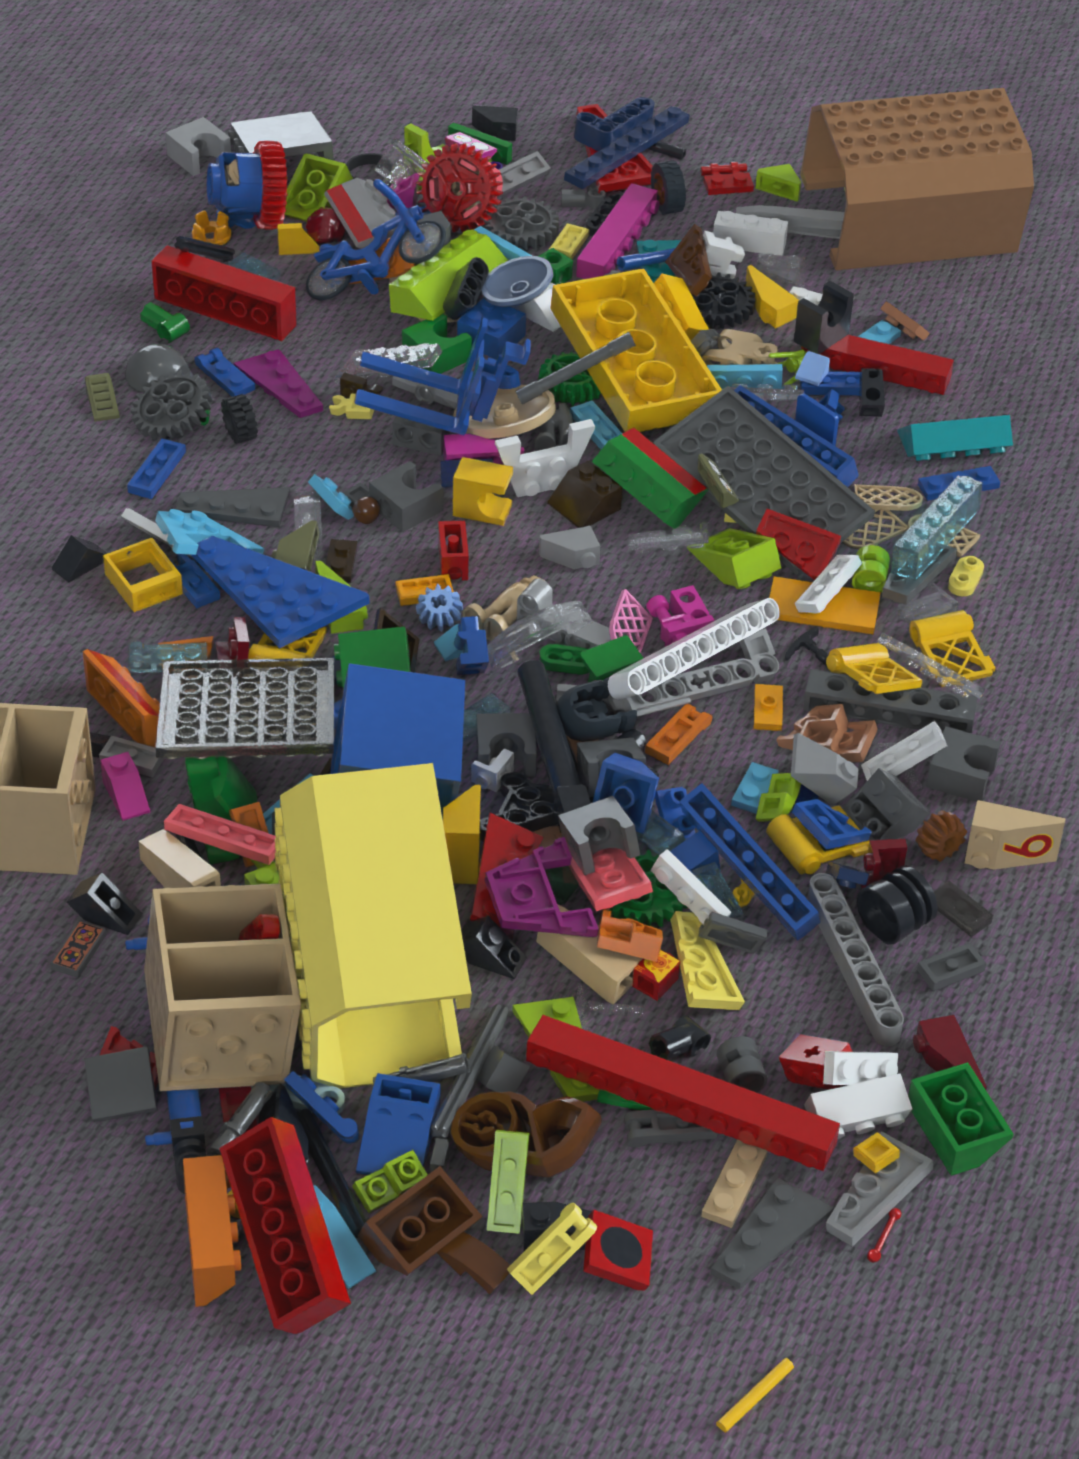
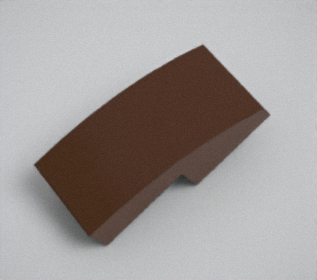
(477, 1260)

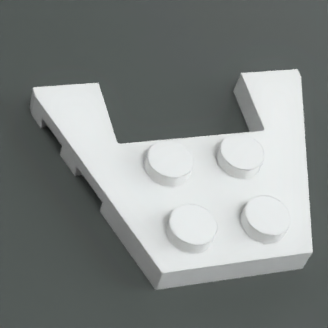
(547, 467)

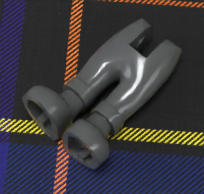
(559, 421)

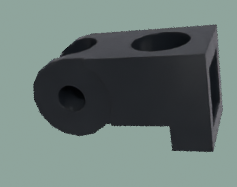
(871, 392)

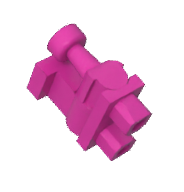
(686, 616)

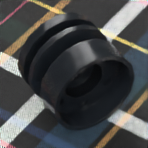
(897, 904)

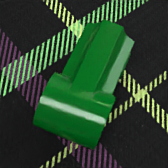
(166, 324)

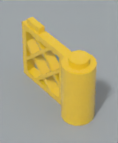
(944, 633)
(265, 651)
(872, 668)
(803, 848)

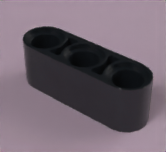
(465, 288)

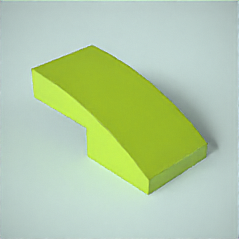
(780, 797)

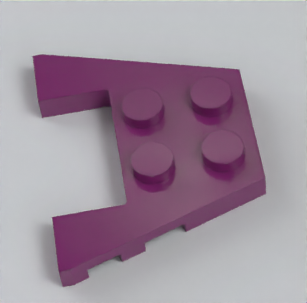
(525, 897)

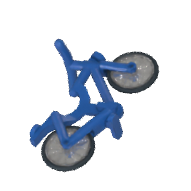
(416, 246)

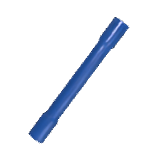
(637, 260)

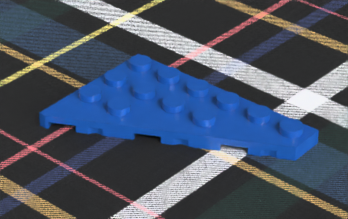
(275, 594)

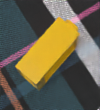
(150, 591)

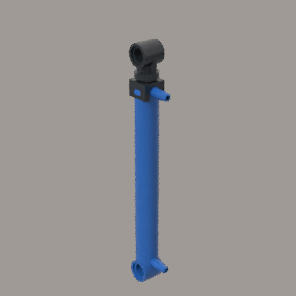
(184, 1115)

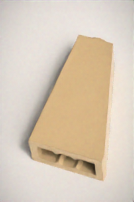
(175, 863)
(601, 969)

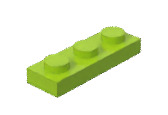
(507, 1181)

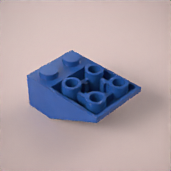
(397, 1121)

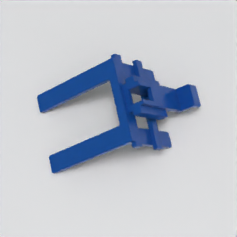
(474, 389)

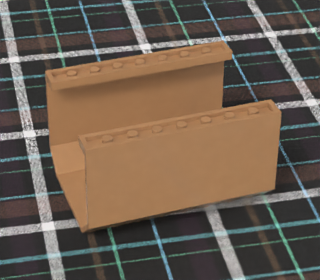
(922, 176)

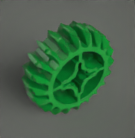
(574, 390)

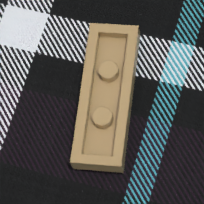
(734, 1184)

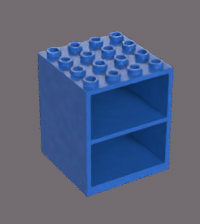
(401, 721)

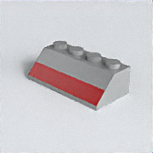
(360, 209)

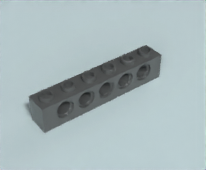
(901, 708)

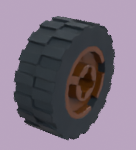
(670, 186)

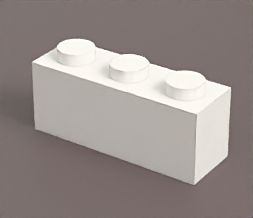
(752, 232)
(863, 1104)

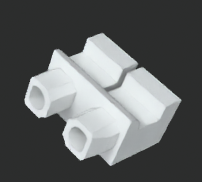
(721, 253)

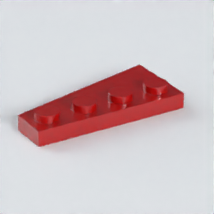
(501, 844)

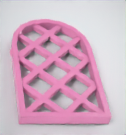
(625, 595)

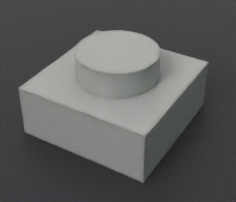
(756, 644)

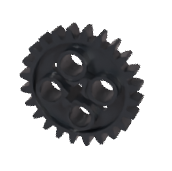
(725, 301)

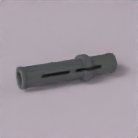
(435, 1070)
(242, 1117)

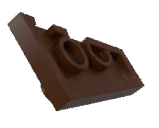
(691, 261)

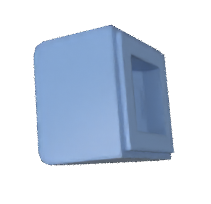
(813, 368)

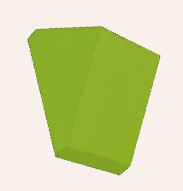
(780, 181)

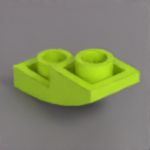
(390, 1181)

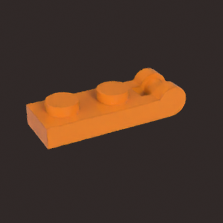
(677, 734)

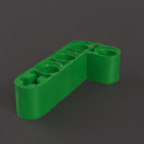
(199, 777)

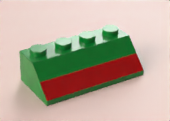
(650, 476)

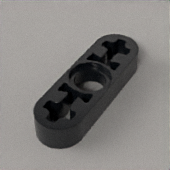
(604, 207)

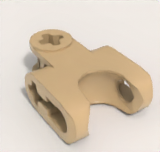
(744, 350)

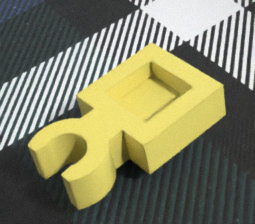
(348, 406)

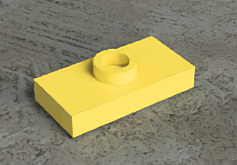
(570, 240)

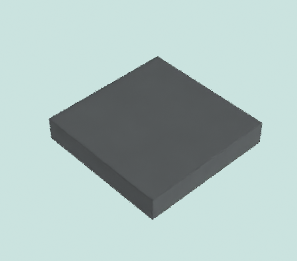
(120, 1084)

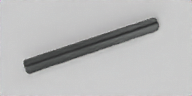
(463, 1083)

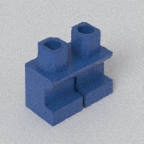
(474, 647)

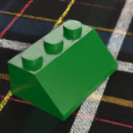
(958, 1117)

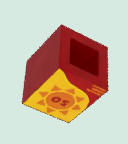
(656, 977)

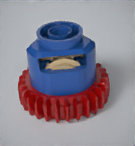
(251, 184)

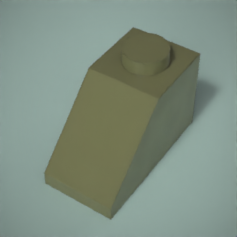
(299, 546)

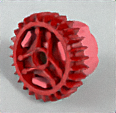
(460, 186)

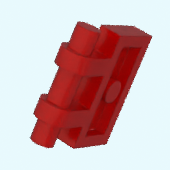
(726, 178)

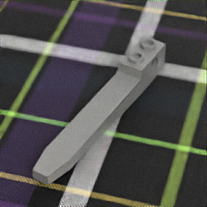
(801, 221)

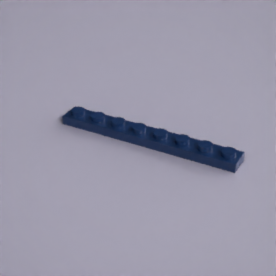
(626, 147)

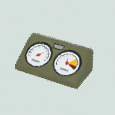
(716, 482)

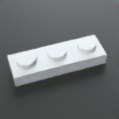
(828, 583)
(907, 752)
(687, 887)
(858, 1067)

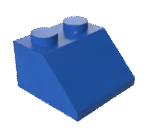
(631, 786)

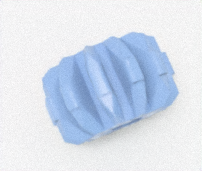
(439, 607)

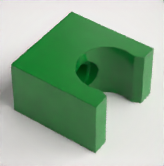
(454, 350)

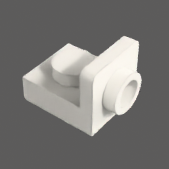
(490, 776)

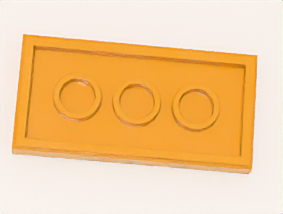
(847, 610)

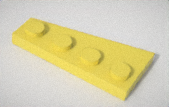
(703, 967)

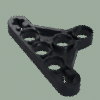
(524, 811)

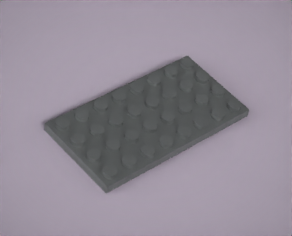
(762, 469)

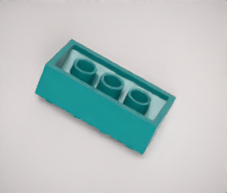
(955, 436)

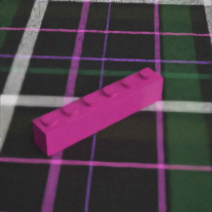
(618, 232)

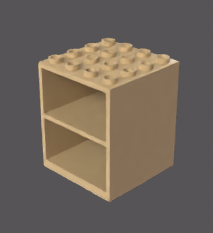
(44, 787)
(216, 1003)

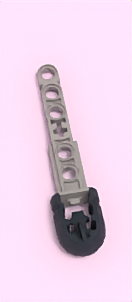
(586, 717)

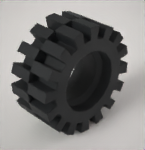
(239, 418)

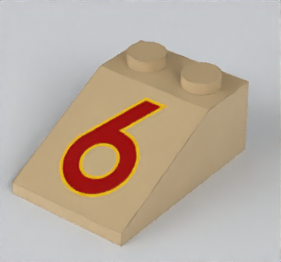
(1012, 837)

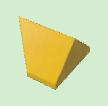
(295, 240)

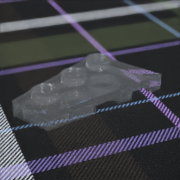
(680, 536)

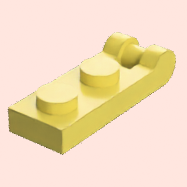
(552, 1249)

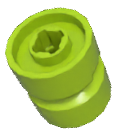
(873, 570)

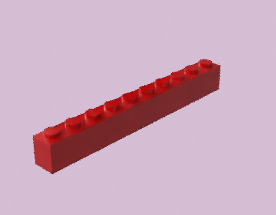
(683, 1092)

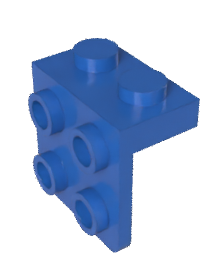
(817, 418)

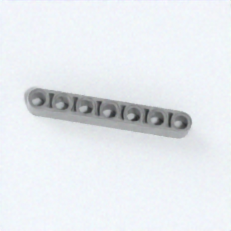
(856, 960)

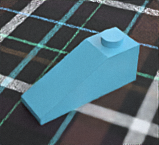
(349, 1254)

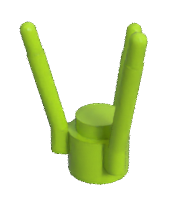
(792, 363)

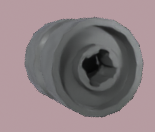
(742, 1063)

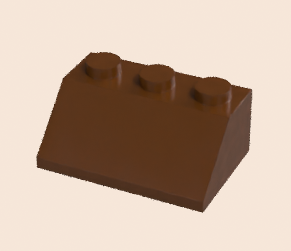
(419, 1223)

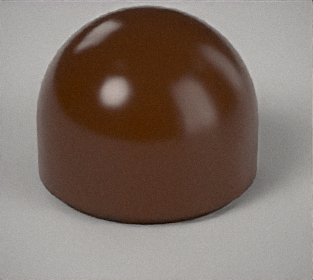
(366, 510)

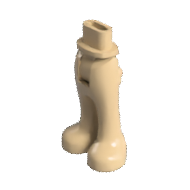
(491, 618)

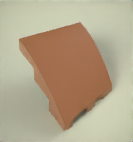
(829, 728)

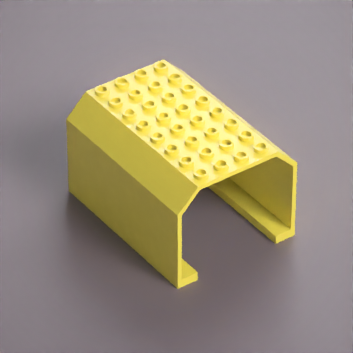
(371, 922)

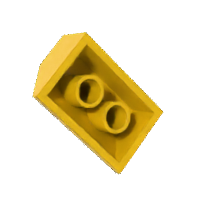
(462, 835)

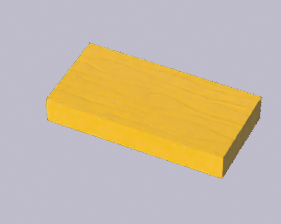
(657, 378)

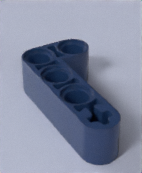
(601, 132)

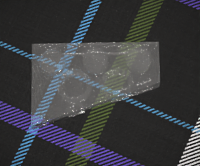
(766, 392)

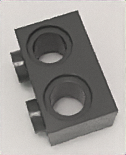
(418, 436)

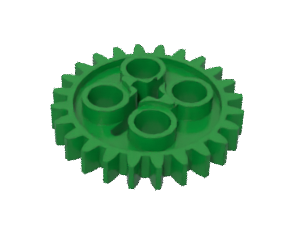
(652, 906)

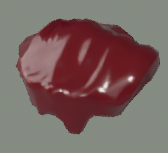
(325, 226)

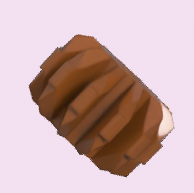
(941, 835)

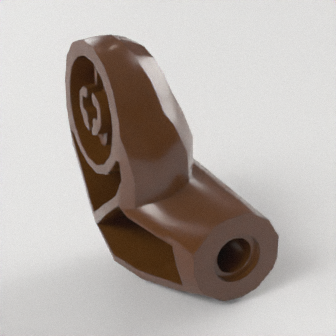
(556, 1129)

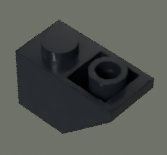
(491, 948)

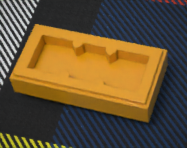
(410, 589)
(768, 707)

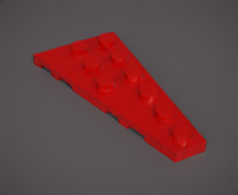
(633, 171)

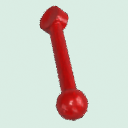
(874, 1254)

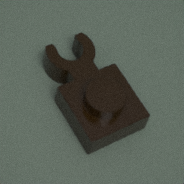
(351, 383)

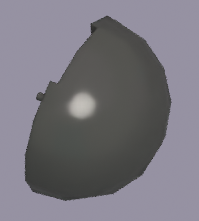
(151, 362)

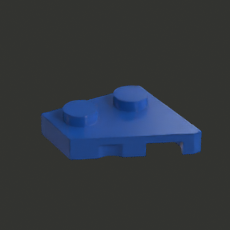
(828, 825)

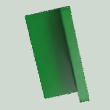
(610, 658)

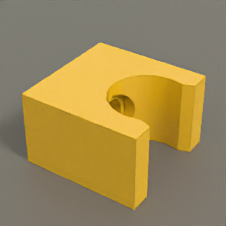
(474, 489)

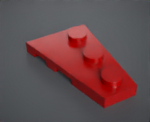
(800, 542)

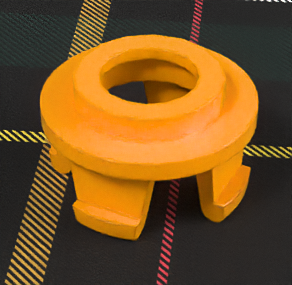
(220, 228)

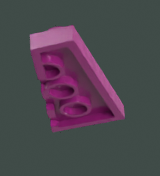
(282, 381)

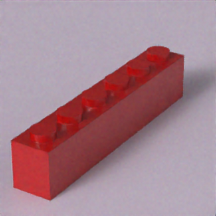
(897, 363)

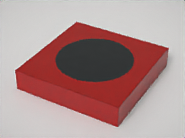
(619, 1251)

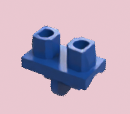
(670, 809)

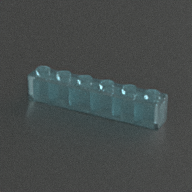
(936, 527)

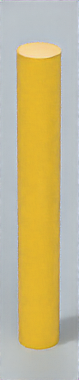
(755, 1395)

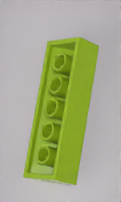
(426, 285)

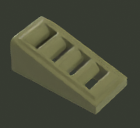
(101, 396)

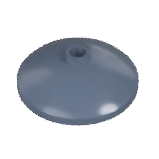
(517, 281)

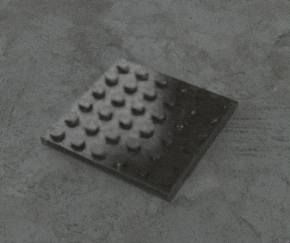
(246, 708)

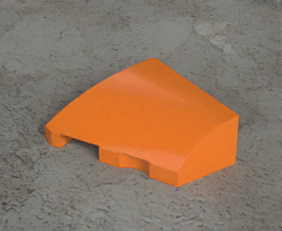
(629, 937)

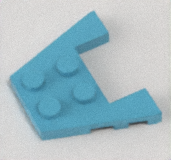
(188, 529)

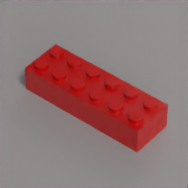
(224, 293)
(284, 1226)

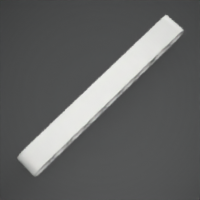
(692, 649)

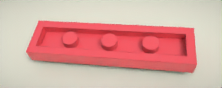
(221, 833)

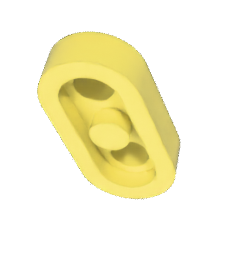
(966, 576)

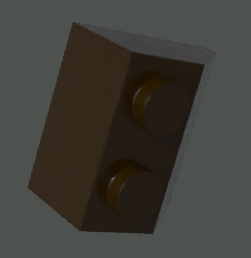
(586, 495)

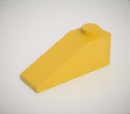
(772, 301)

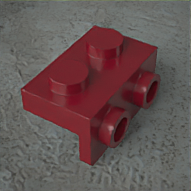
(883, 858)

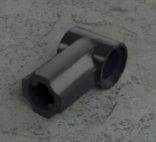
(681, 1038)

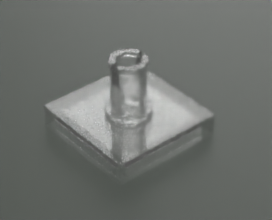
(398, 163)

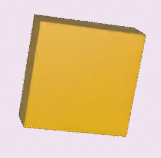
(876, 1152)

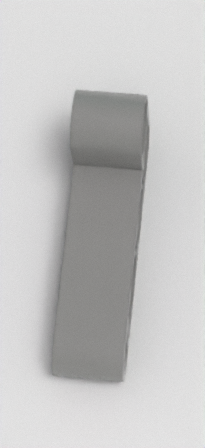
(539, 596)

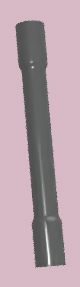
(613, 348)

